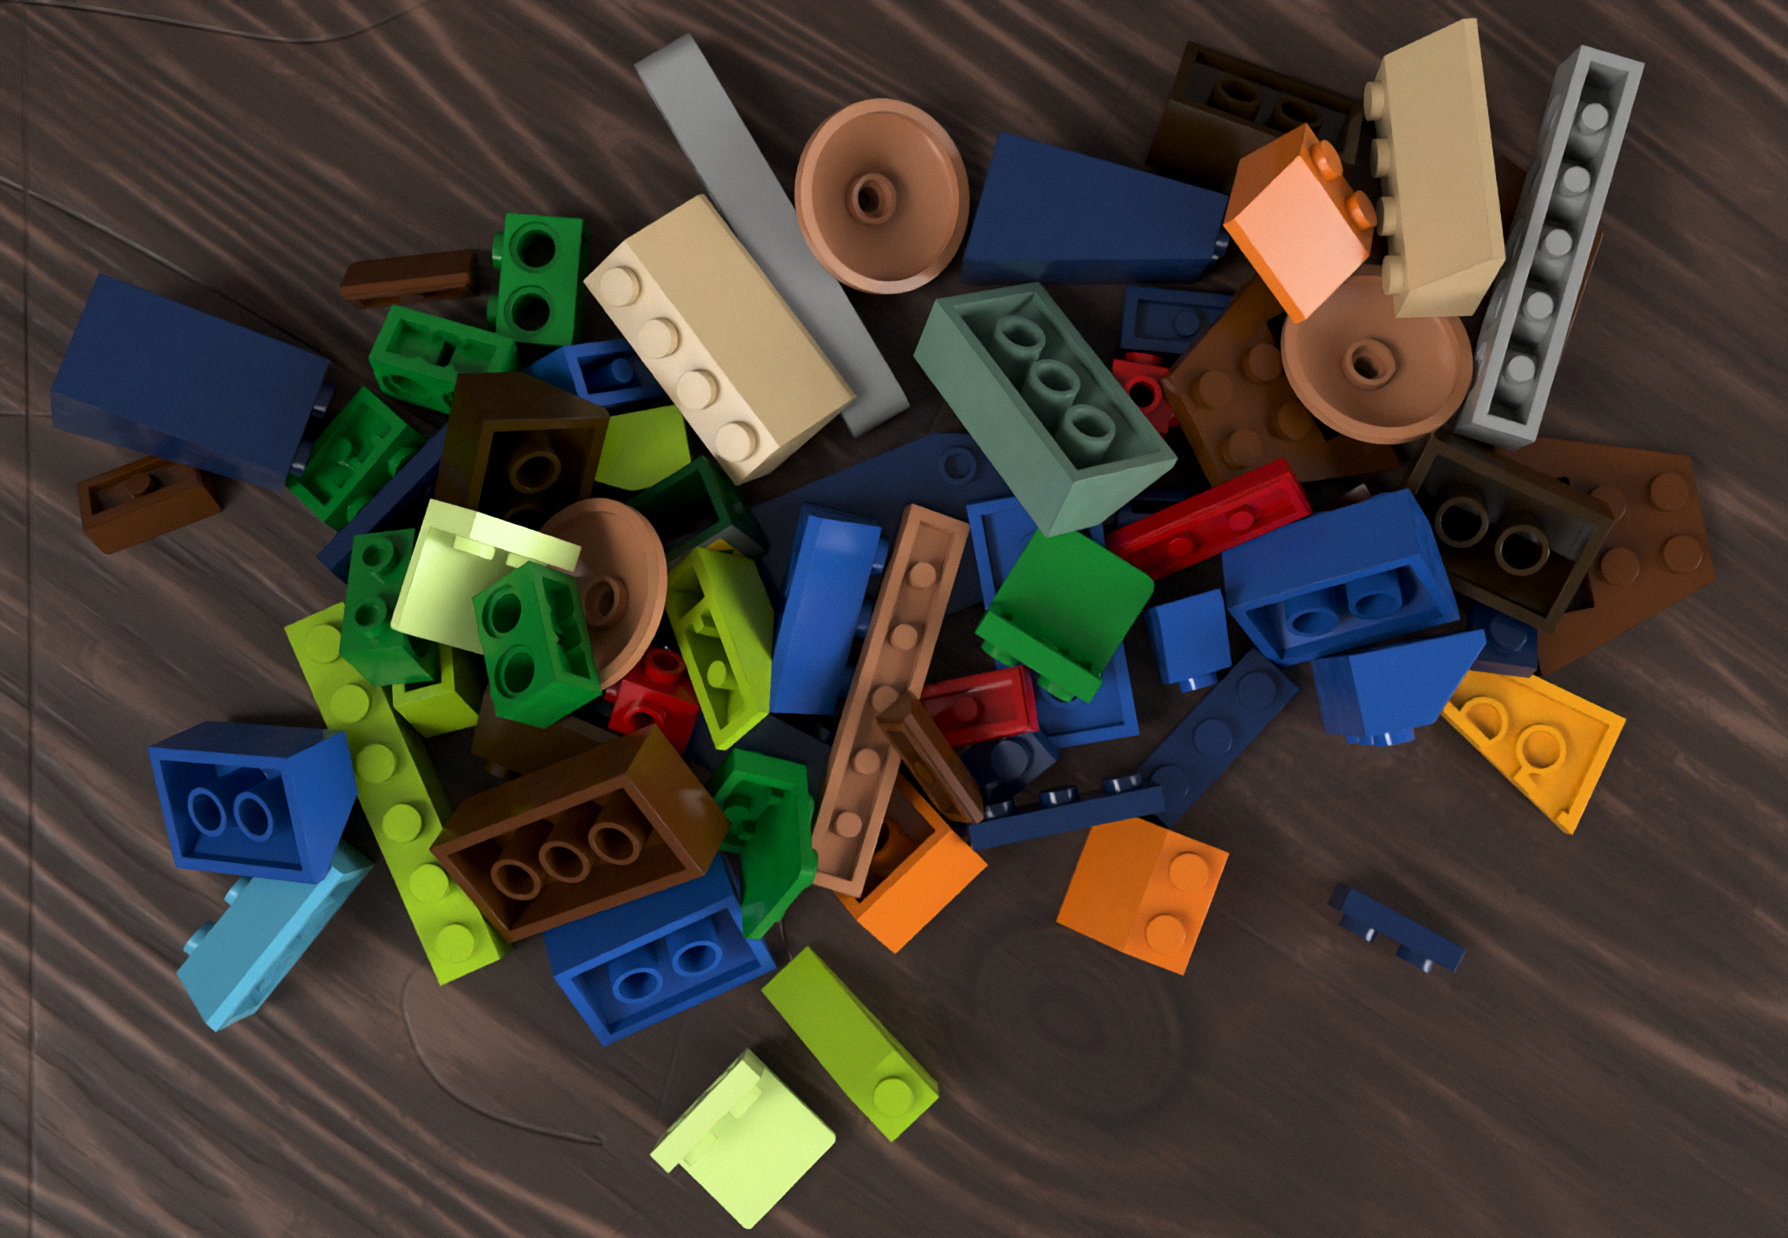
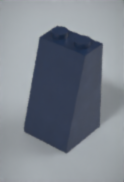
(1088, 222)
(188, 387)

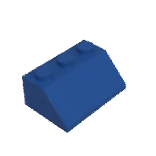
(1339, 580)
(823, 608)
(1392, 687)
(255, 798)
(657, 954)

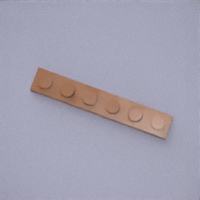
(890, 663)

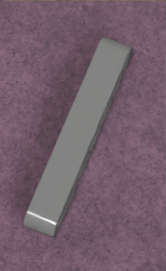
(767, 224)

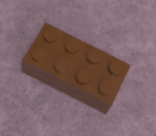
(582, 835)

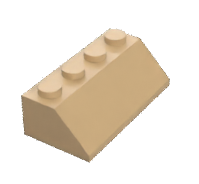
(1435, 174)
(719, 339)

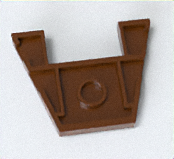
(1244, 412)
(1651, 552)

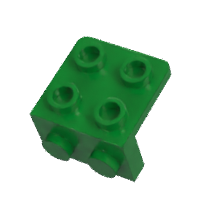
(1064, 612)
(768, 830)

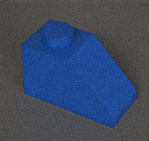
(601, 373)
(1189, 640)

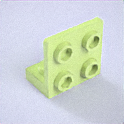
(458, 558)
(745, 1139)

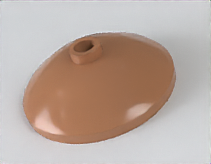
(912, 189)
(1414, 364)
(617, 577)

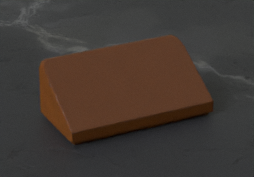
(411, 279)
(144, 502)
(932, 760)

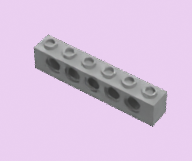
(1548, 248)

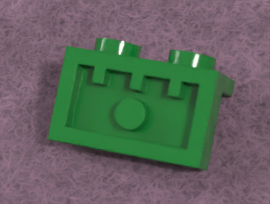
(355, 459)

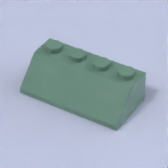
(1041, 405)

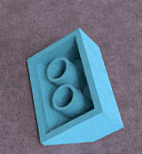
(262, 937)

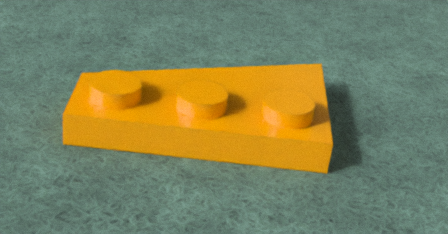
(1537, 738)

